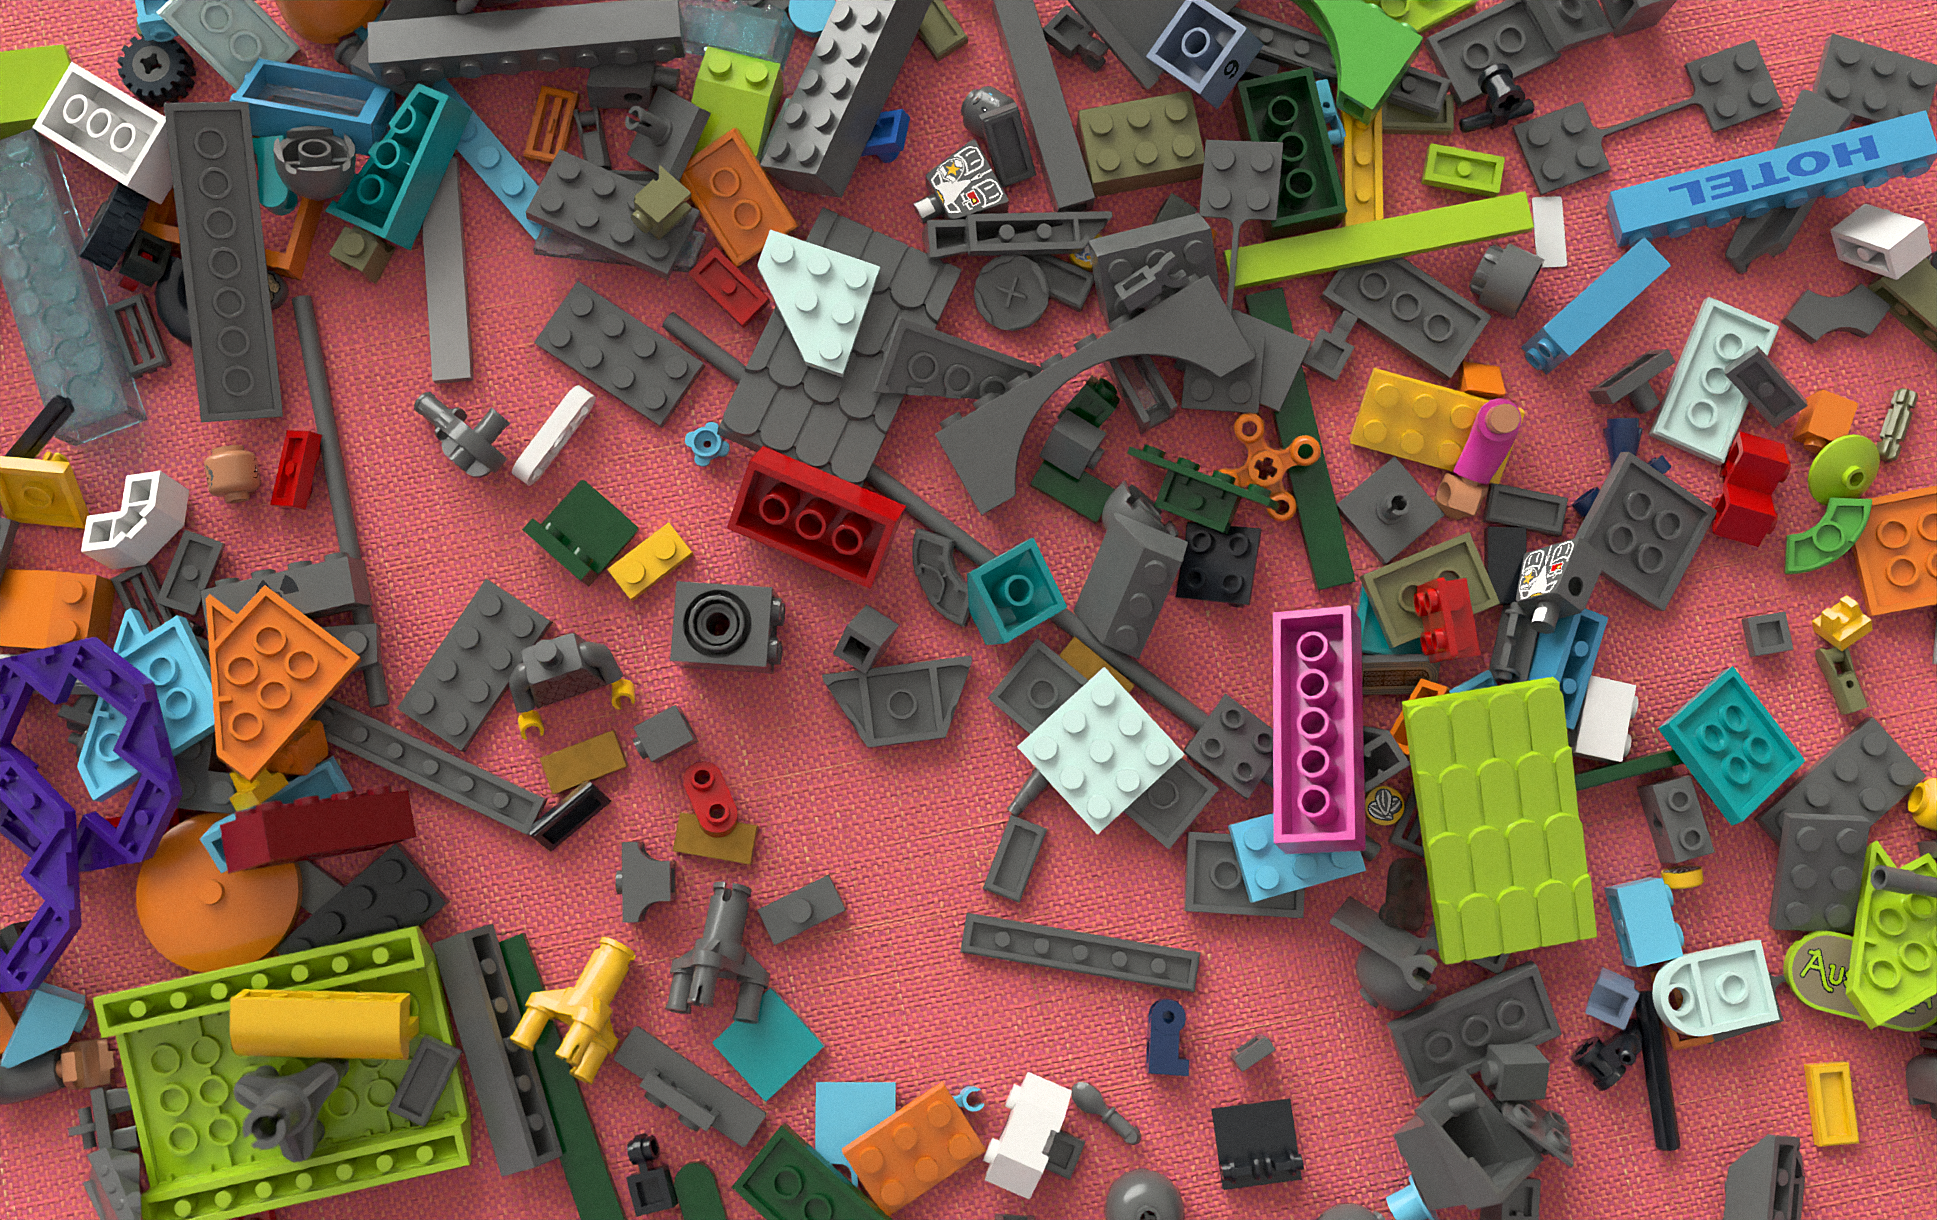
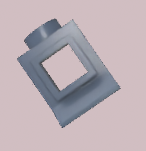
(1612, 998)

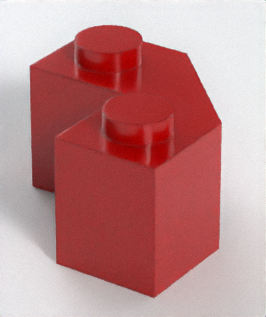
(1751, 475)

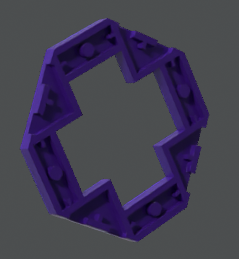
(141, 744)
(50, 872)

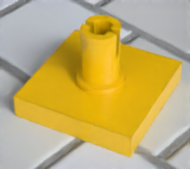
(41, 491)

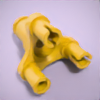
(581, 1008)

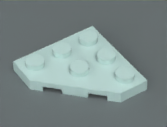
(818, 297)

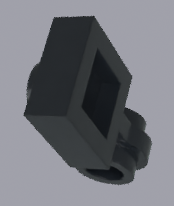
(650, 1187)

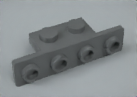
(688, 1088)

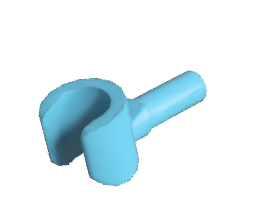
(962, 1102)

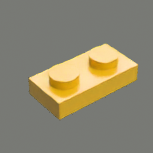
(650, 561)

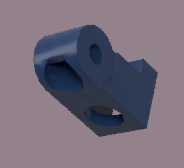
(1162, 1047)

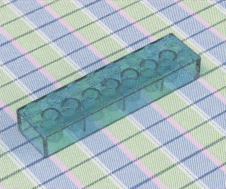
(59, 294)

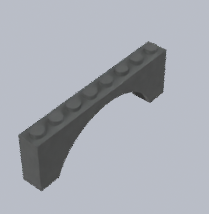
(1186, 327)

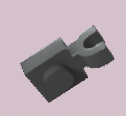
(1073, 35)
(1144, 285)
(1329, 350)

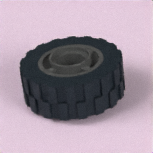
(114, 227)

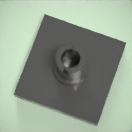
(666, 132)
(1389, 510)

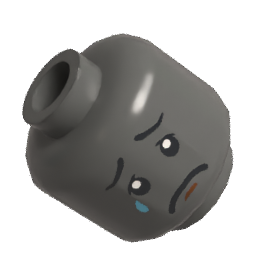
(980, 102)

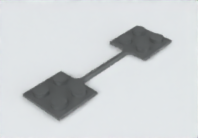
(1568, 148)
(1239, 186)

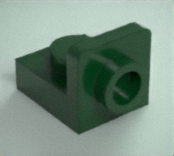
(1093, 401)

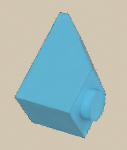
(45, 1023)

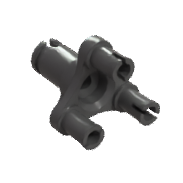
(720, 956)
(288, 1106)

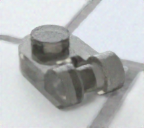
(1405, 895)

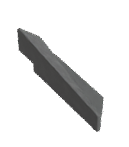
(1774, 231)
(1013, 233)

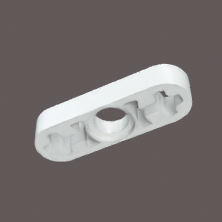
(553, 435)

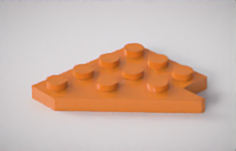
(268, 677)

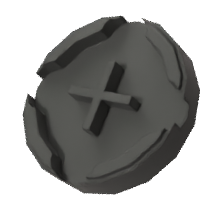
(1011, 292)

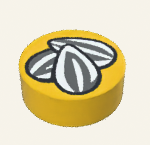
(1383, 805)
(1683, 876)

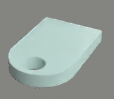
(1719, 988)

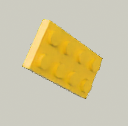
(1417, 420)

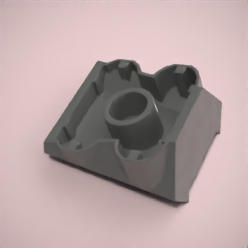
(114, 1184)

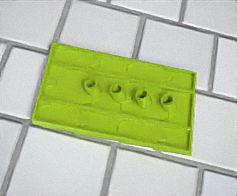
(1499, 819)

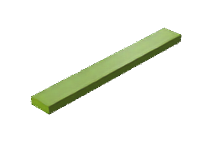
(1381, 240)

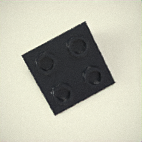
(1219, 564)
(1256, 1144)

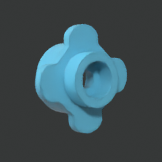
(699, 437)

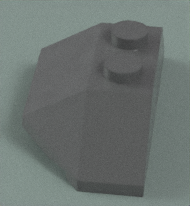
(1766, 1181)

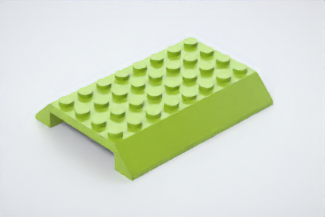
(186, 1071)

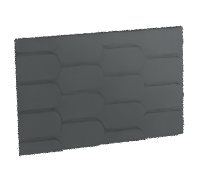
(828, 417)

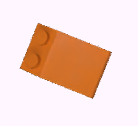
(53, 608)

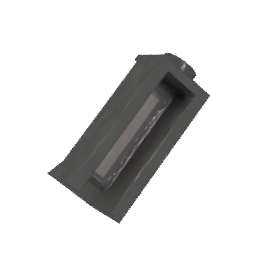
(1142, 390)

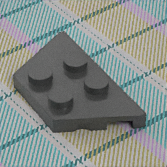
(901, 700)

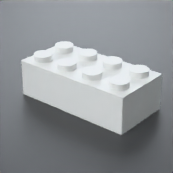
(109, 132)

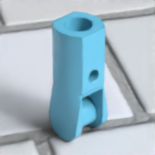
(1330, 113)

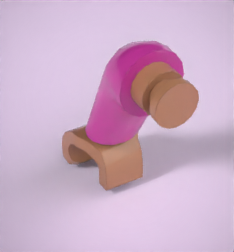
(1484, 452)

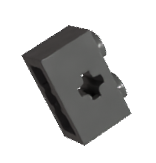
(1675, 819)

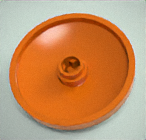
(210, 916)

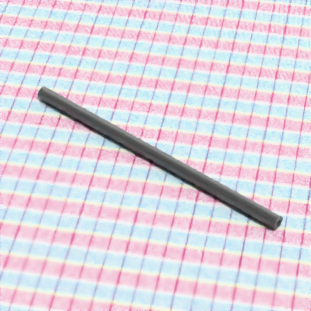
(334, 469)

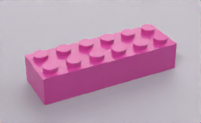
(1318, 731)

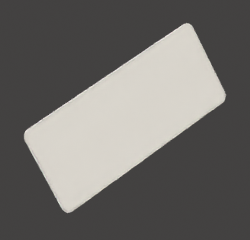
(1549, 230)

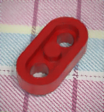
(708, 797)

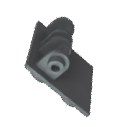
(1233, 746)
(1544, 1129)

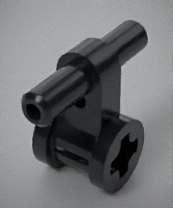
(1503, 102)
(1608, 1059)

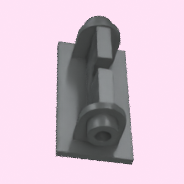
(1513, 645)

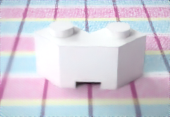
(148, 518)
(1022, 1151)

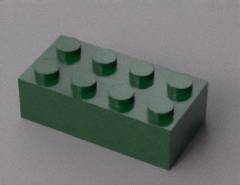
(1290, 112)

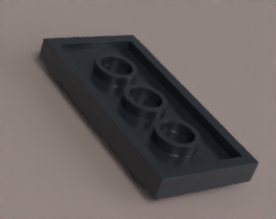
(381, 899)

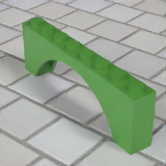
(1367, 51)

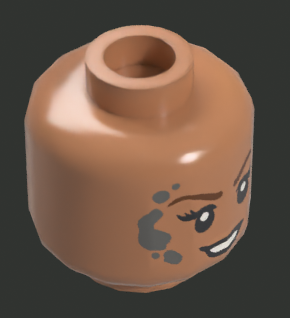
(232, 473)

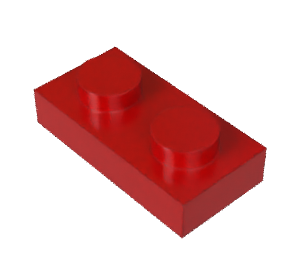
(729, 287)
(296, 470)

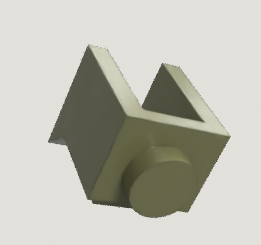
(661, 205)
(363, 252)

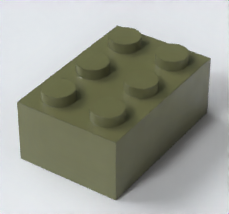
(1141, 143)

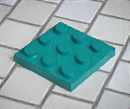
(1732, 745)

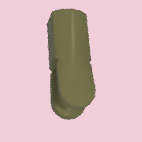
(1845, 685)

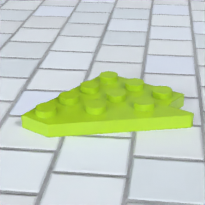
(1892, 944)

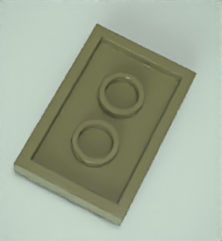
(1394, 585)

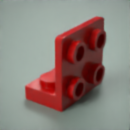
(1446, 620)

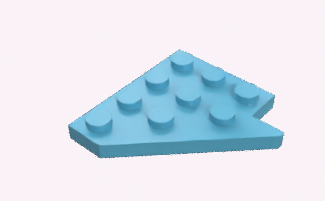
(184, 691)

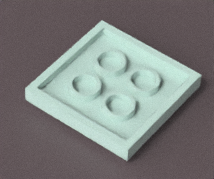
(1100, 750)

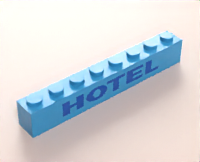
(1773, 179)

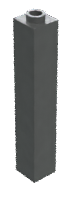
(1043, 105)

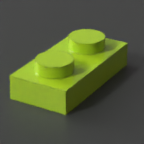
(1463, 170)

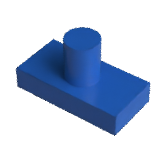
(888, 135)

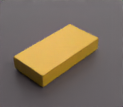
(1831, 1103)

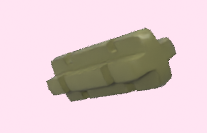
(1896, 424)

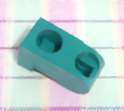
(271, 189)

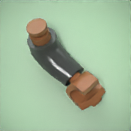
(73, 1067)

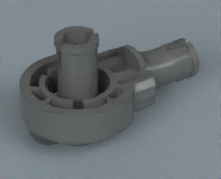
(465, 446)

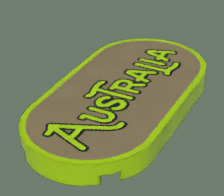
(1818, 977)

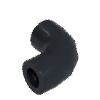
(172, 301)

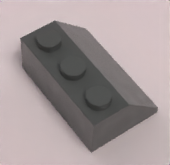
(1129, 583)

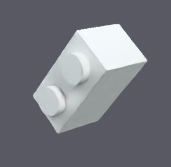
(1881, 241)
(1604, 721)

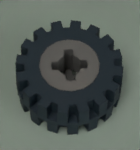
(158, 83)

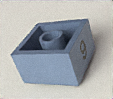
(1205, 50)

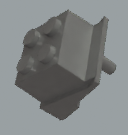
(1464, 1148)

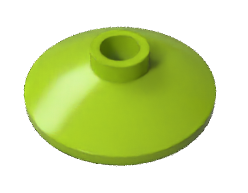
(1843, 469)

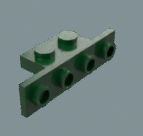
(1198, 496)

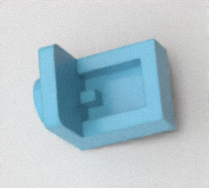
(151, 24)

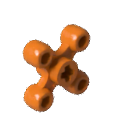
(1280, 460)

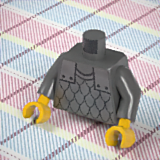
(562, 670)

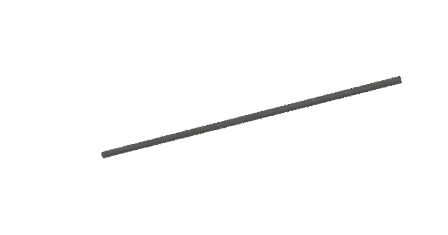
(980, 555)

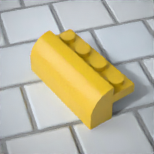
(322, 1024)

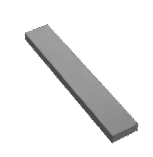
(447, 282)

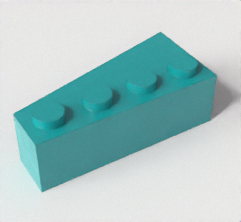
(405, 168)

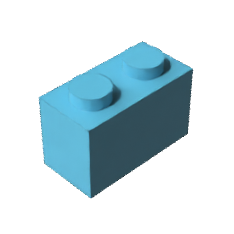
(1644, 921)

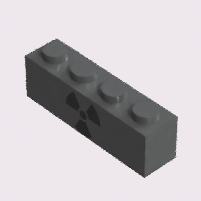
(313, 589)

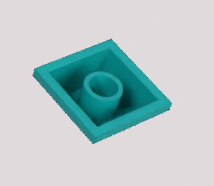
(1012, 594)

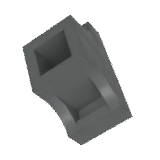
(643, 881)

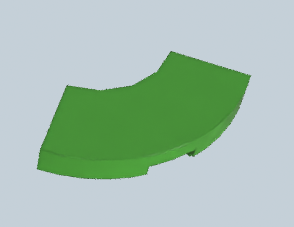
(1830, 538)

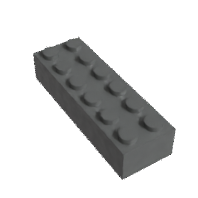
(842, 94)

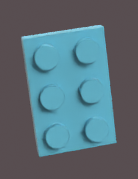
(1272, 872)

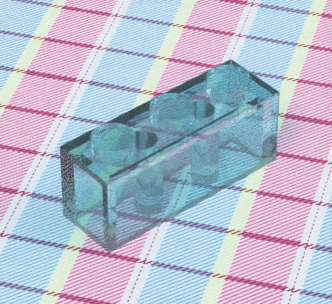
(737, 29)

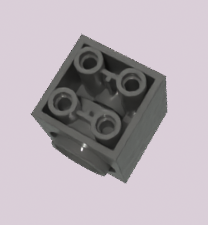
(752, 632)

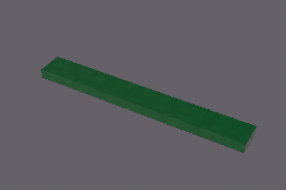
(1308, 484)
(581, 1149)

